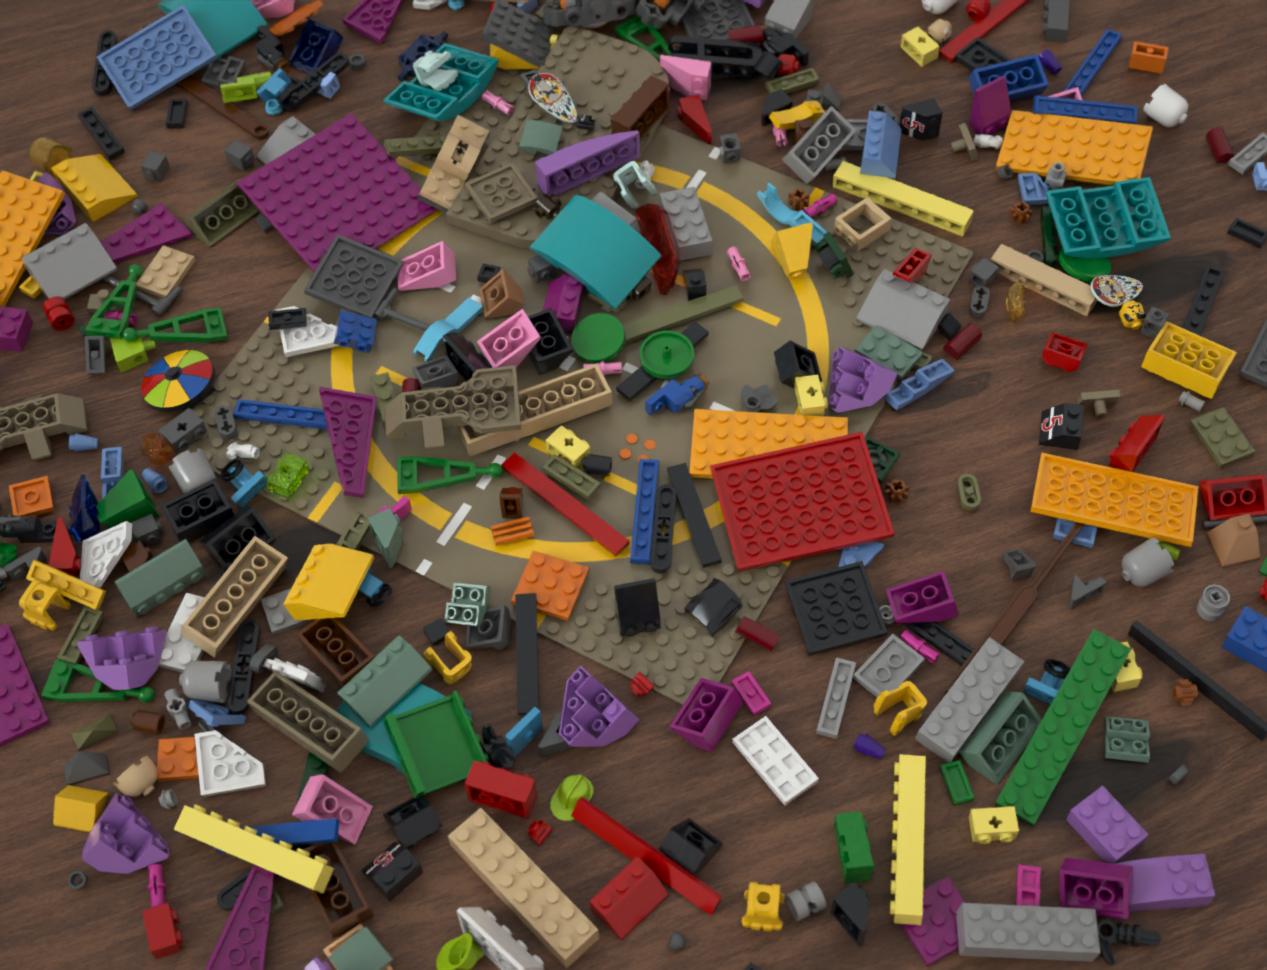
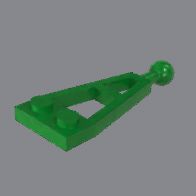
(634, 27)
(212, 319)
(110, 327)
(408, 476)
(62, 675)

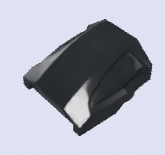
(715, 606)

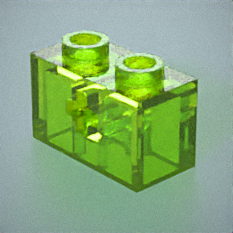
(287, 475)

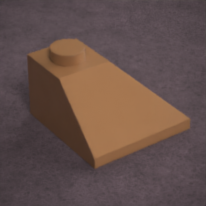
(501, 296)
(1235, 541)

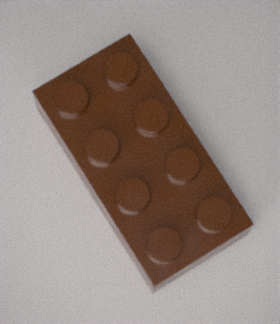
(642, 108)
(335, 649)
(342, 901)

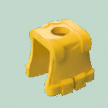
(35, 610)
(459, 671)
(902, 693)
(763, 915)

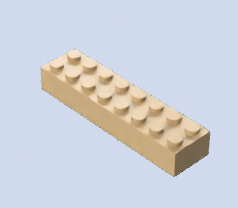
(546, 407)
(524, 887)

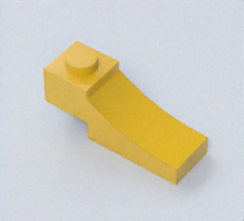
(807, 111)

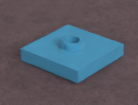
(524, 731)

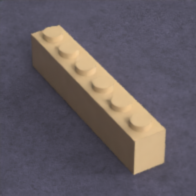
(1044, 280)

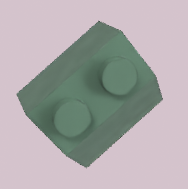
(387, 534)

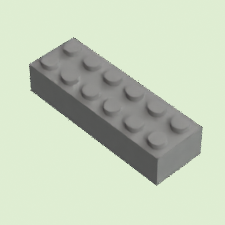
(969, 700)
(1027, 932)

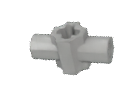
(1056, 176)
(180, 715)

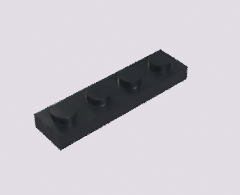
(101, 133)

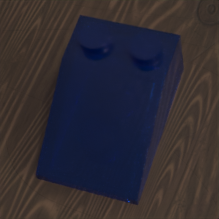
(315, 46)
(83, 511)

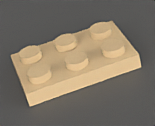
(165, 272)

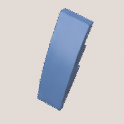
(919, 384)
(111, 468)

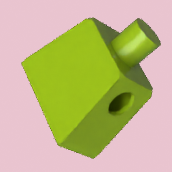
(131, 353)

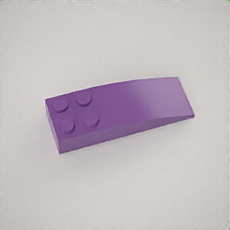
(585, 161)
(1170, 882)

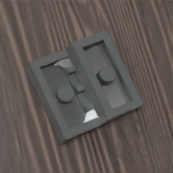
(223, 71)

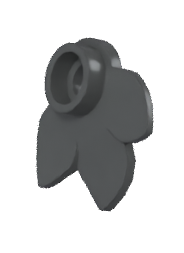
(757, 397)

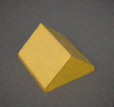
(79, 808)

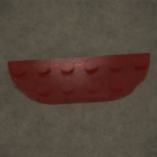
(658, 231)

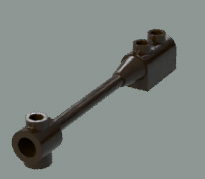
(550, 206)

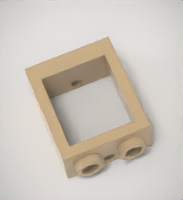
(869, 209)

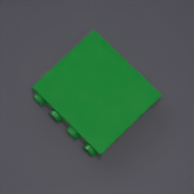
(435, 744)

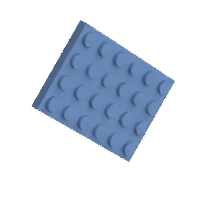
(157, 57)

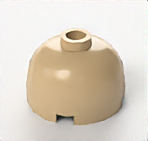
(138, 778)

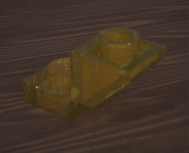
(1014, 301)

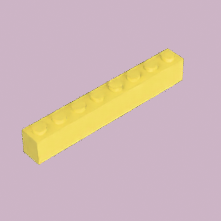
(903, 199)
(910, 840)
(253, 848)

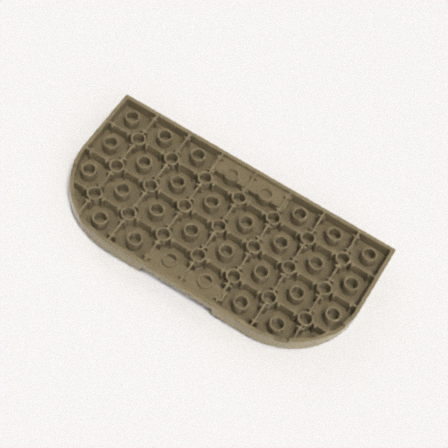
(599, 78)

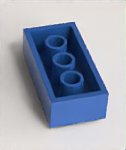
(1022, 75)
(1249, 638)

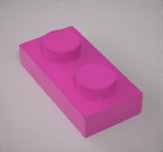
(751, 693)

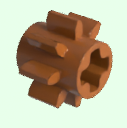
(798, 199)
(1020, 212)
(896, 491)
(1184, 692)

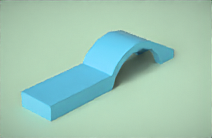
(784, 215)
(453, 323)

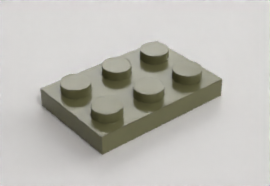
(1222, 437)

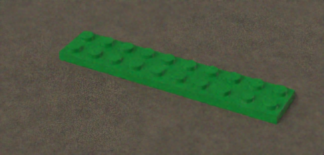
(1063, 726)

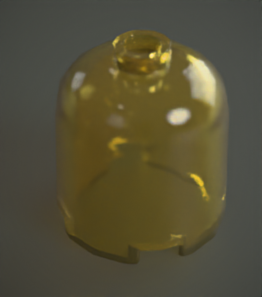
(48, 152)

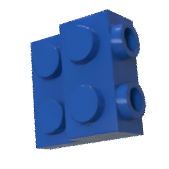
(355, 331)

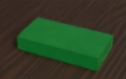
(957, 783)

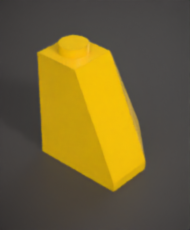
(793, 249)

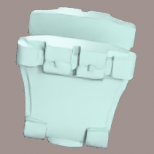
(434, 77)
(623, 181)

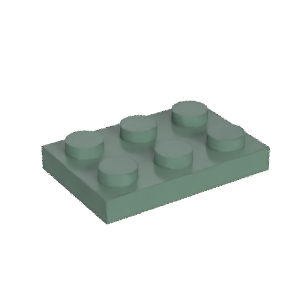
(889, 351)

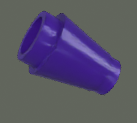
(1049, 61)
(867, 745)

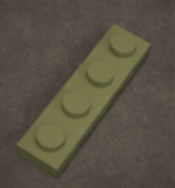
(414, 145)

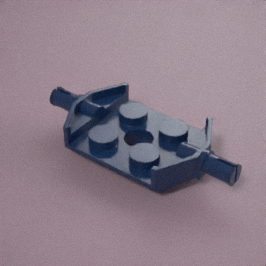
(412, 54)

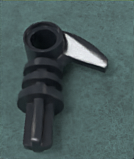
(496, 748)
(1126, 934)

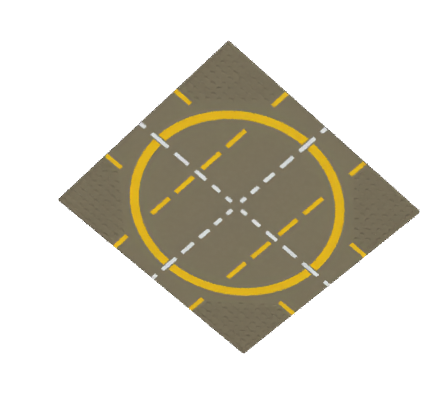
(450, 526)

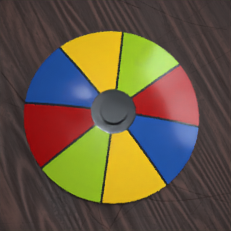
(178, 381)

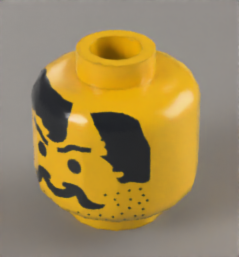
(1132, 315)

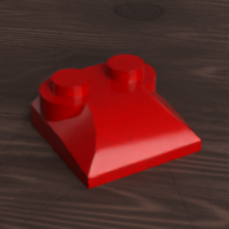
(1063, 352)

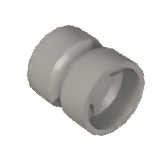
(1213, 602)
(804, 901)

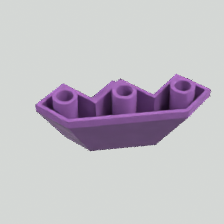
(64, 216)
(857, 381)
(124, 658)
(592, 713)
(123, 839)

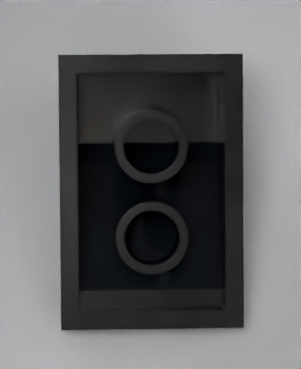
(637, 607)

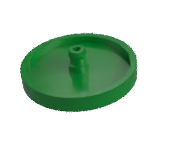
(1084, 268)
(598, 338)
(666, 354)

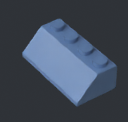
(881, 145)

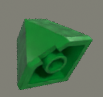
(126, 502)

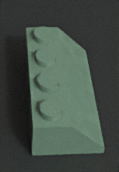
(160, 578)
(384, 681)
(1001, 736)

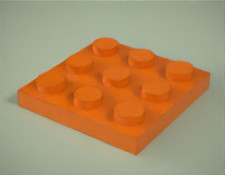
(295, 18)
(554, 582)

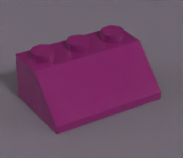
(565, 299)
(707, 713)
(1097, 887)

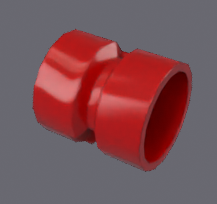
(58, 313)

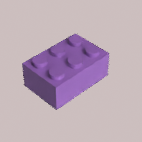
(1107, 826)

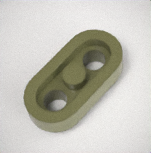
(969, 493)

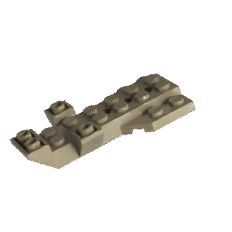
(484, 402)
(38, 419)

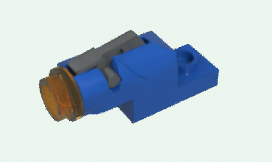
(676, 395)

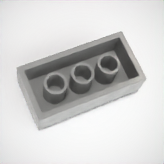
(819, 145)
(687, 222)

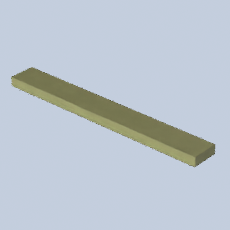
(682, 313)

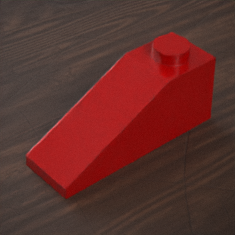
(694, 117)
(913, 266)
(63, 552)

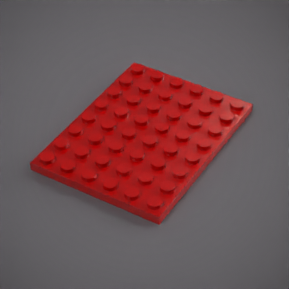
(801, 501)

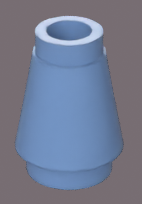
(82, 442)
(155, 481)

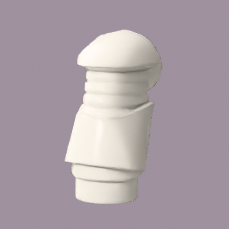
(987, 141)
(648, 169)
(243, 451)

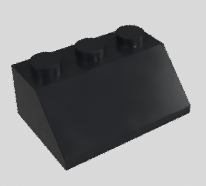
(553, 344)
(463, 355)
(198, 511)
(234, 535)

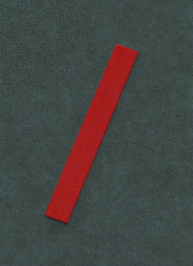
(981, 27)
(565, 504)
(634, 846)

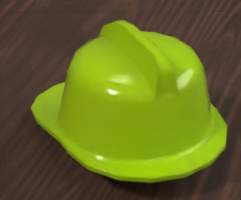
(567, 795)
(459, 954)

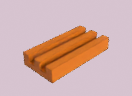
(510, 528)

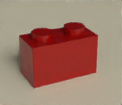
(162, 930)

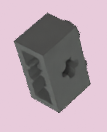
(183, 430)

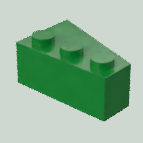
(853, 847)

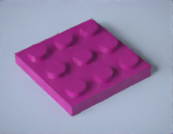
(938, 931)

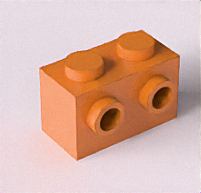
(1148, 57)

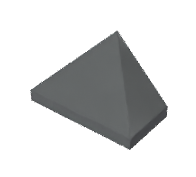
(85, 766)

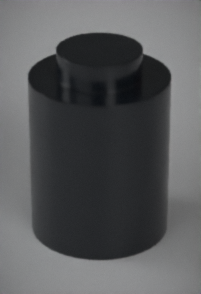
(597, 464)

